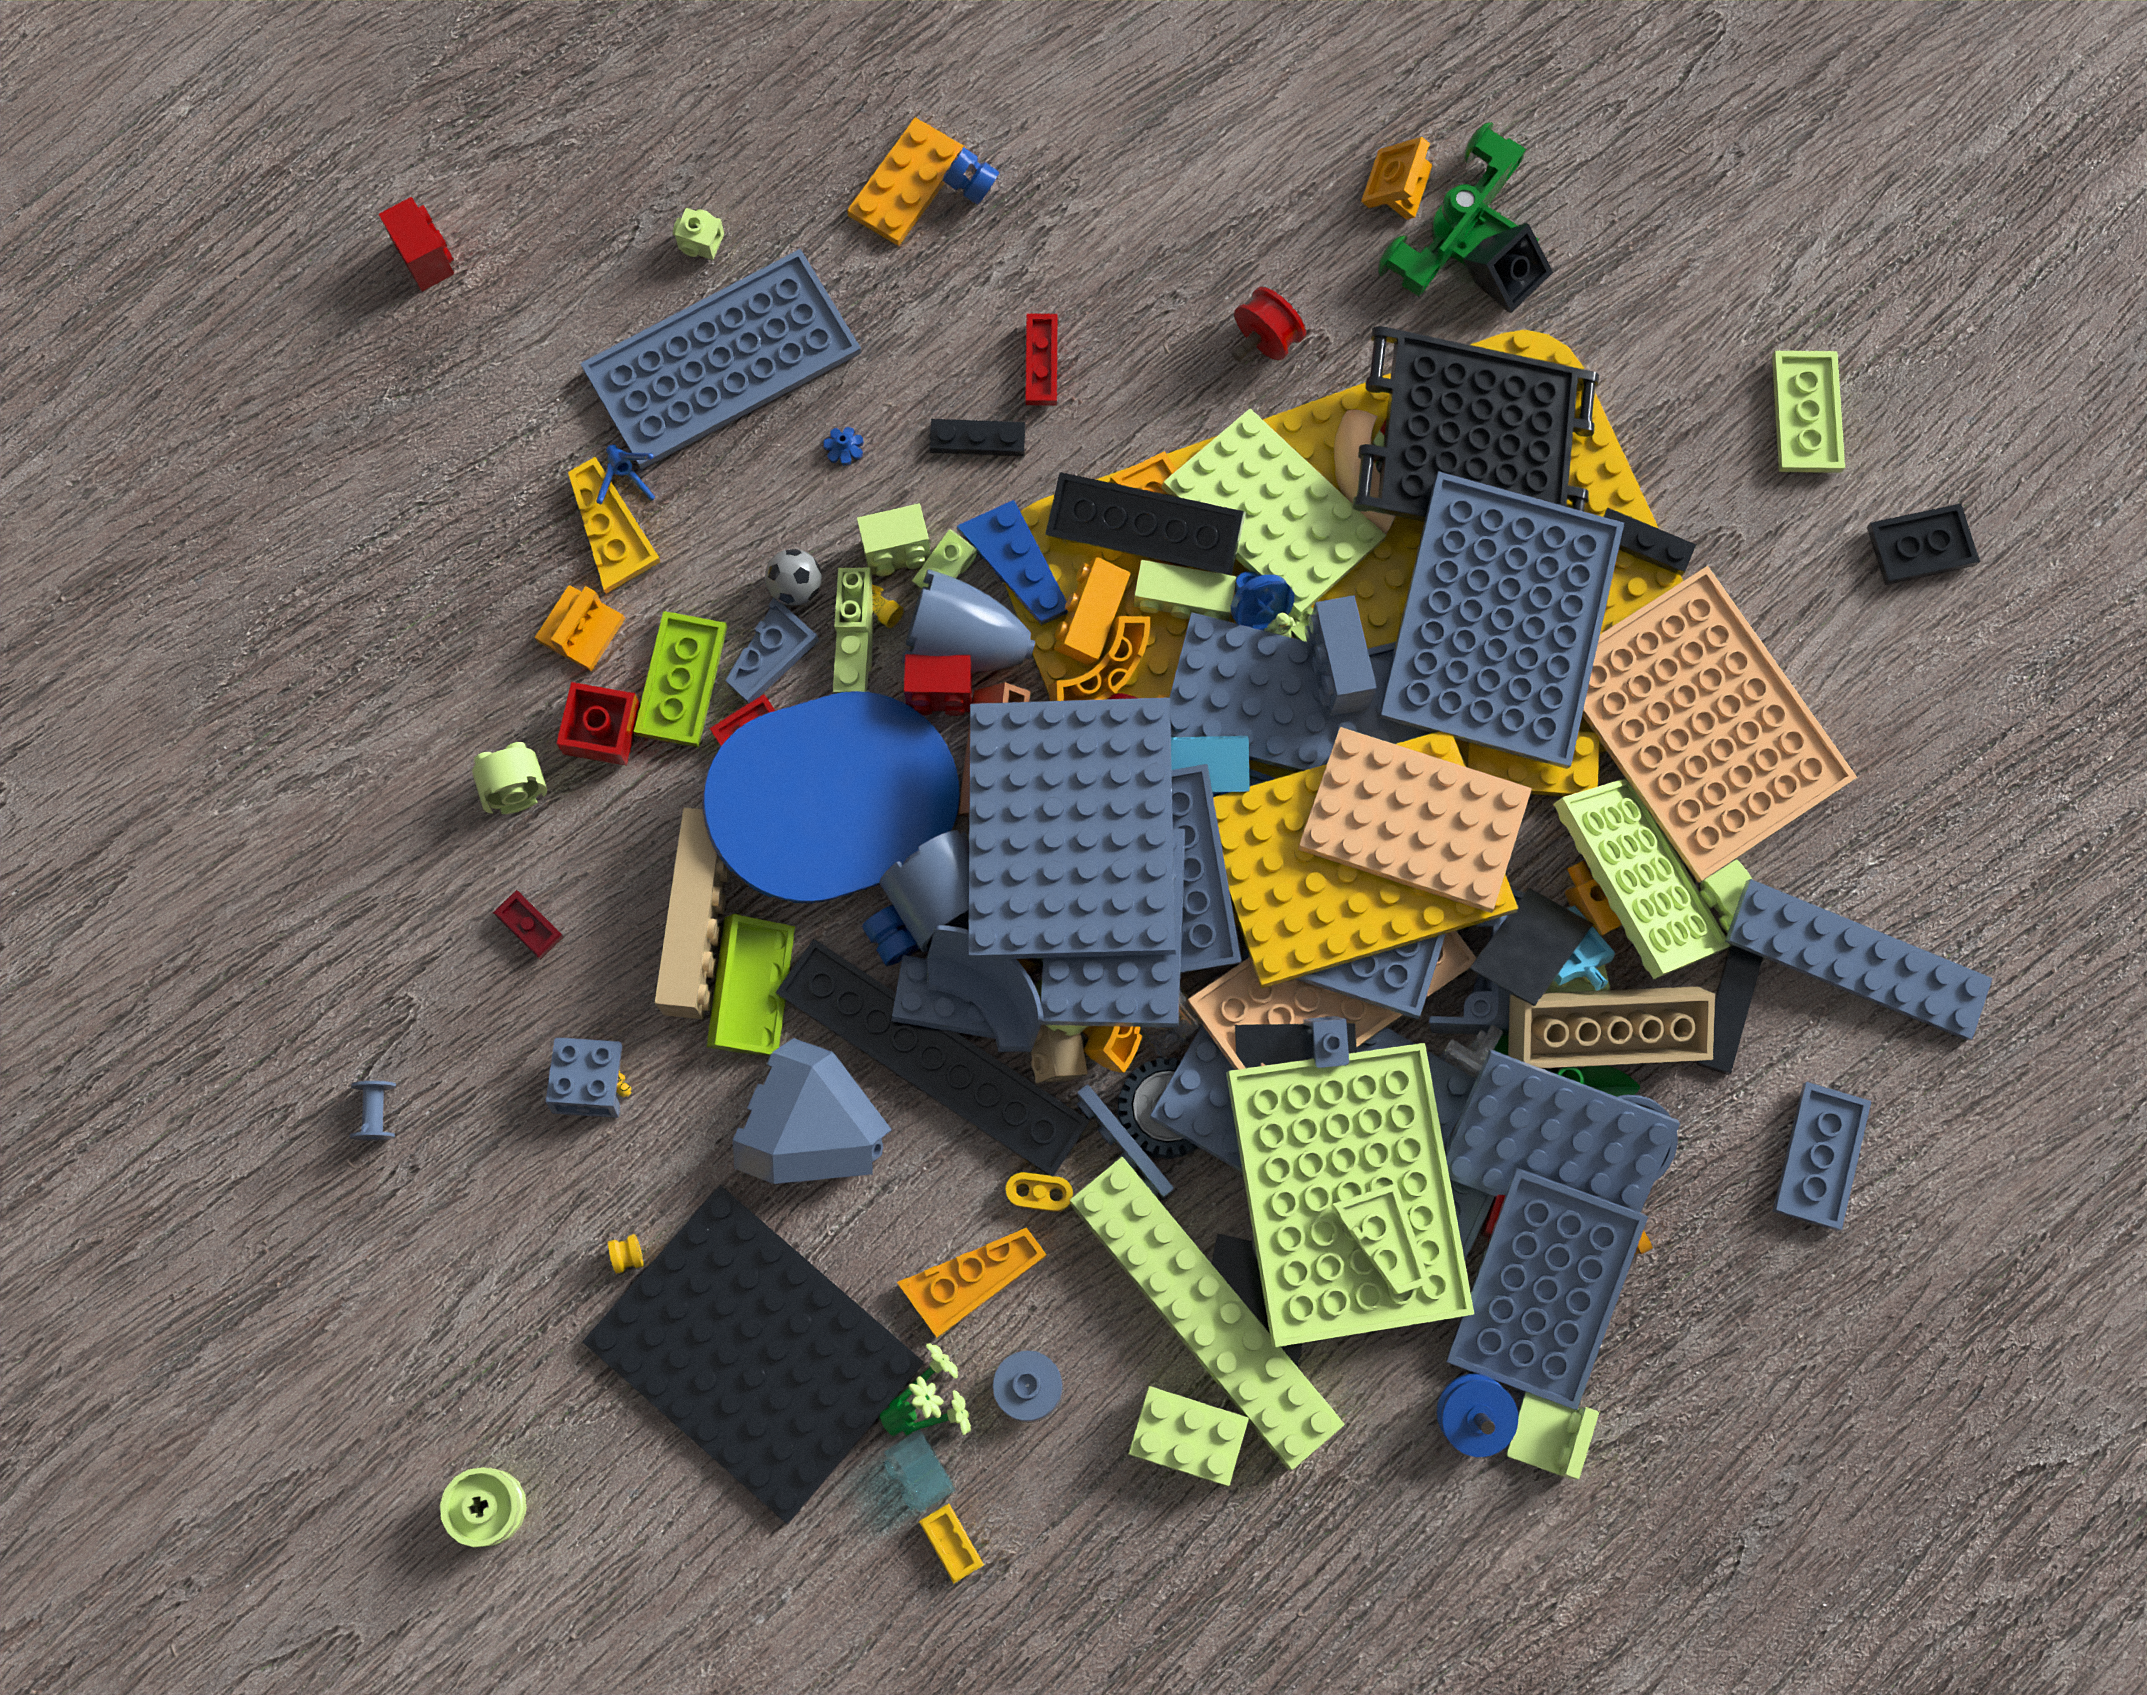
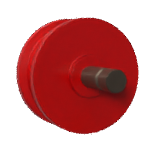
(1268, 325)

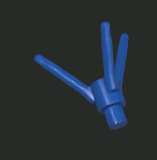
(620, 465)

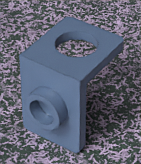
(1329, 1041)

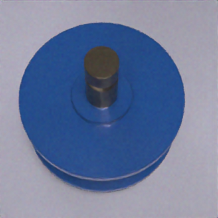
(1477, 1415)

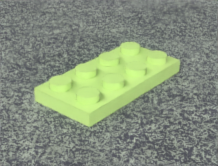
(1808, 411)

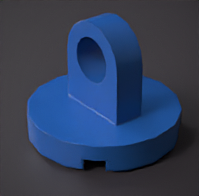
(1260, 599)

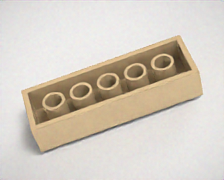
(691, 922)
(1613, 1027)

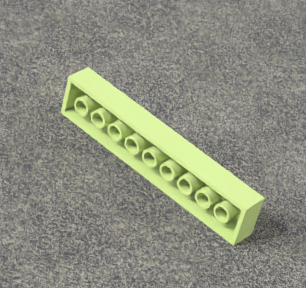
(1206, 1314)

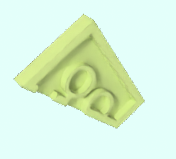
(1385, 1235)

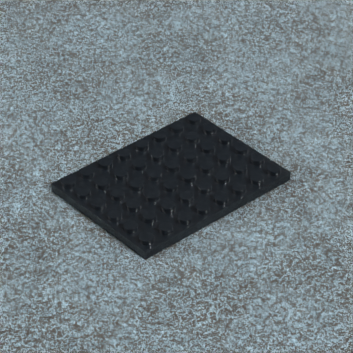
(753, 1353)

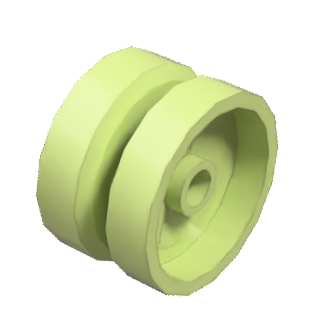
(462, 1505)

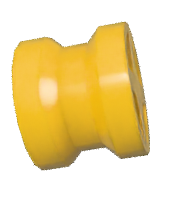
(625, 1254)

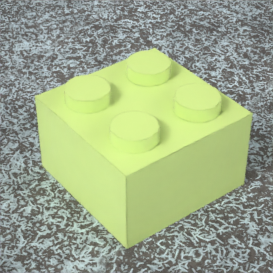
(894, 539)

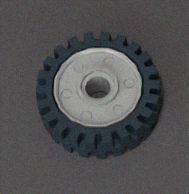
(1137, 1102)

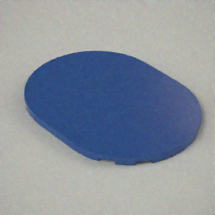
(828, 795)

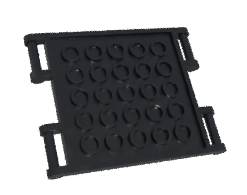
(1473, 418)

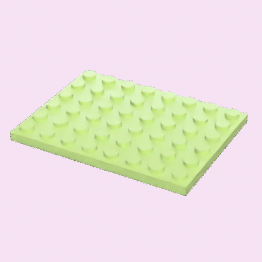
(1328, 1137)

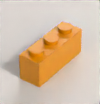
(1091, 610)

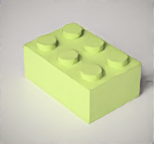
(1188, 1436)

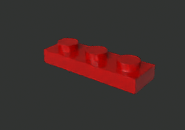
(1041, 359)

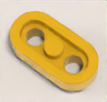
(1039, 1192)

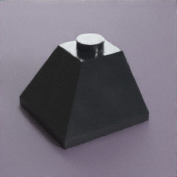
(1509, 266)

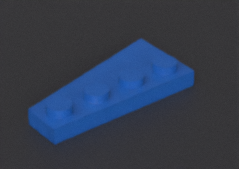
(1015, 557)

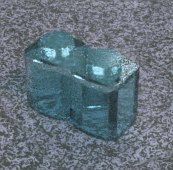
(919, 1472)

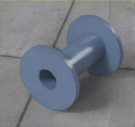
(372, 1110)

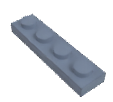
(1114, 1132)

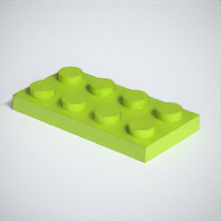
(680, 679)

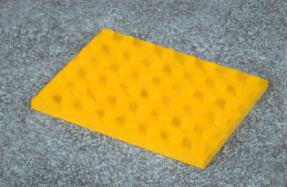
(1312, 911)

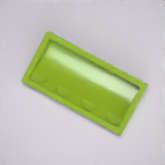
(749, 972)

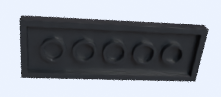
(1145, 523)

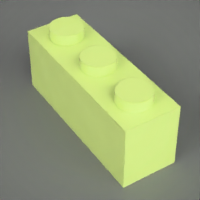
(1183, 591)

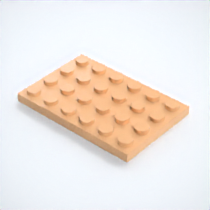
(1415, 819)

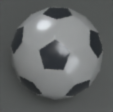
(793, 577)

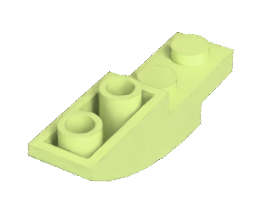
(853, 630)

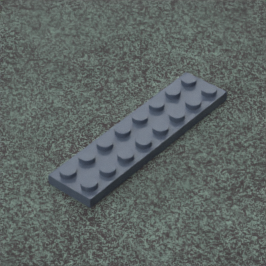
(1858, 959)

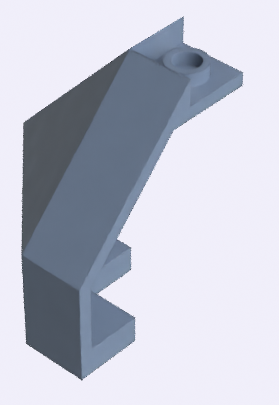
(808, 1121)

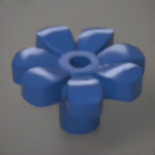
(843, 446)

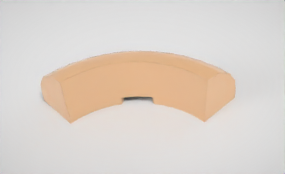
(1352, 432)

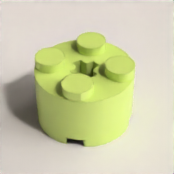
(508, 779)

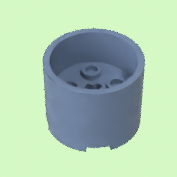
(931, 886)

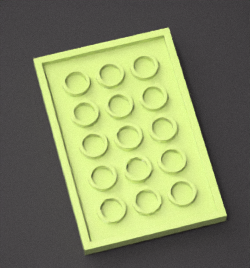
(1293, 514)
(1641, 877)

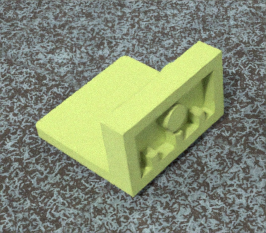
(1552, 1436)

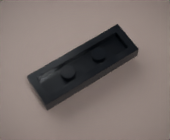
(977, 437)
(1653, 544)

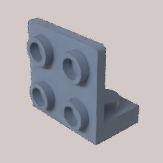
(584, 1077)

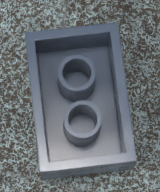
(1340, 656)

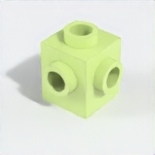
(698, 233)

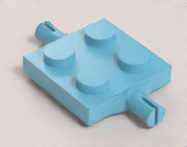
(1586, 958)

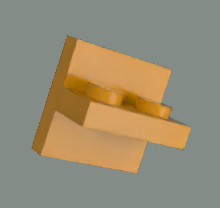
(1399, 177)
(580, 627)

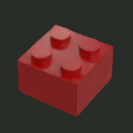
(418, 243)
(938, 683)
(598, 723)

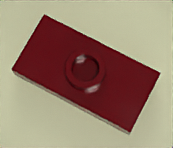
(528, 924)

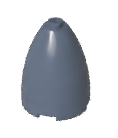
(966, 621)

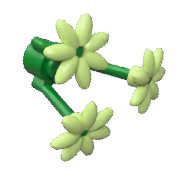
(901, 1414)

